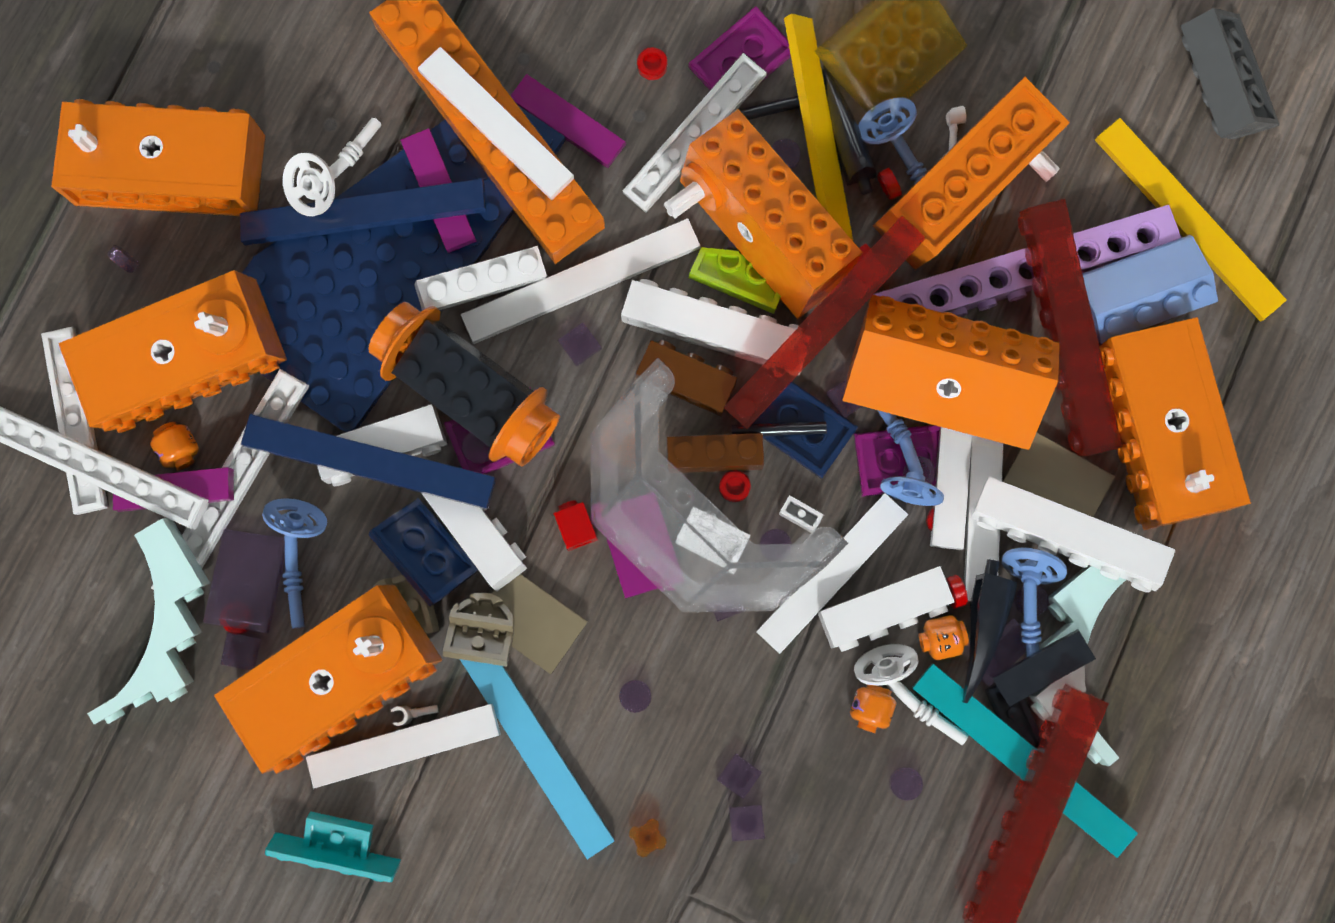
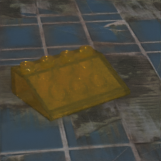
(891, 49)

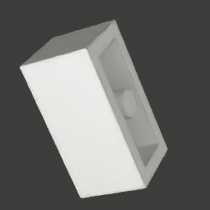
(801, 514)

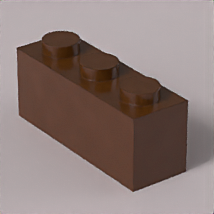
(694, 380)
(716, 452)

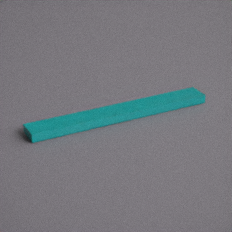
(1014, 751)

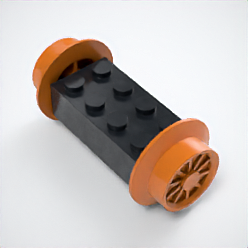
(463, 383)

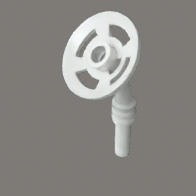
(317, 183)
(890, 671)

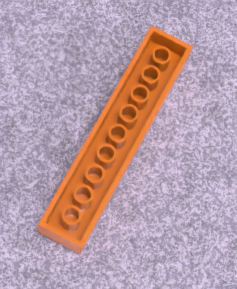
(414, 33)

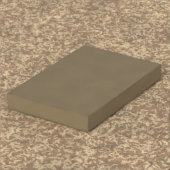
(1059, 476)
(541, 623)

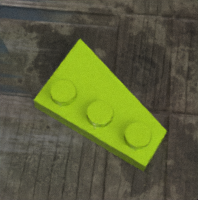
(735, 276)

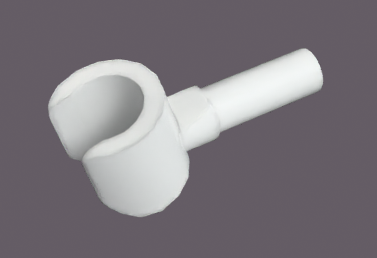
(955, 116)
(410, 713)

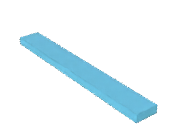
(541, 756)

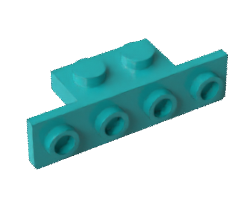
(336, 846)

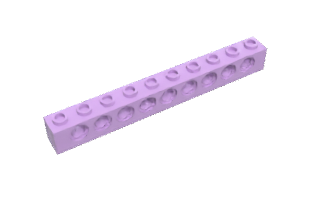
(1155, 224)

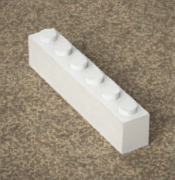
(703, 322)
(1073, 534)

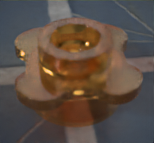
(638, 835)

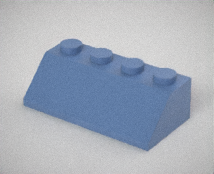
(1149, 288)

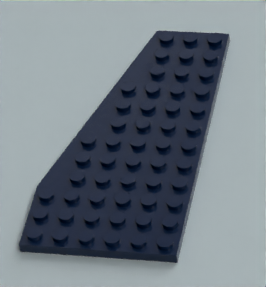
(340, 286)

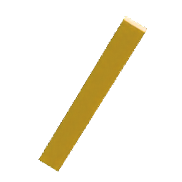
(816, 119)
(1191, 219)

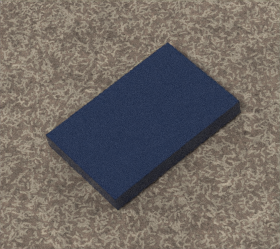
(811, 451)
(423, 551)

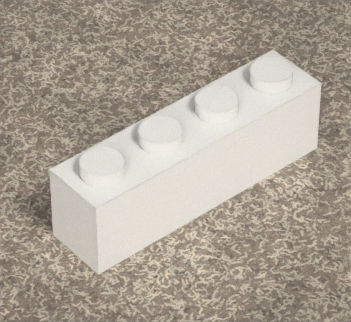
(481, 279)
(406, 433)
(481, 540)
(886, 607)

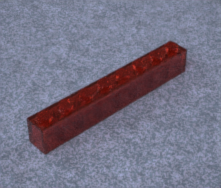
(825, 321)
(1070, 323)
(1037, 807)

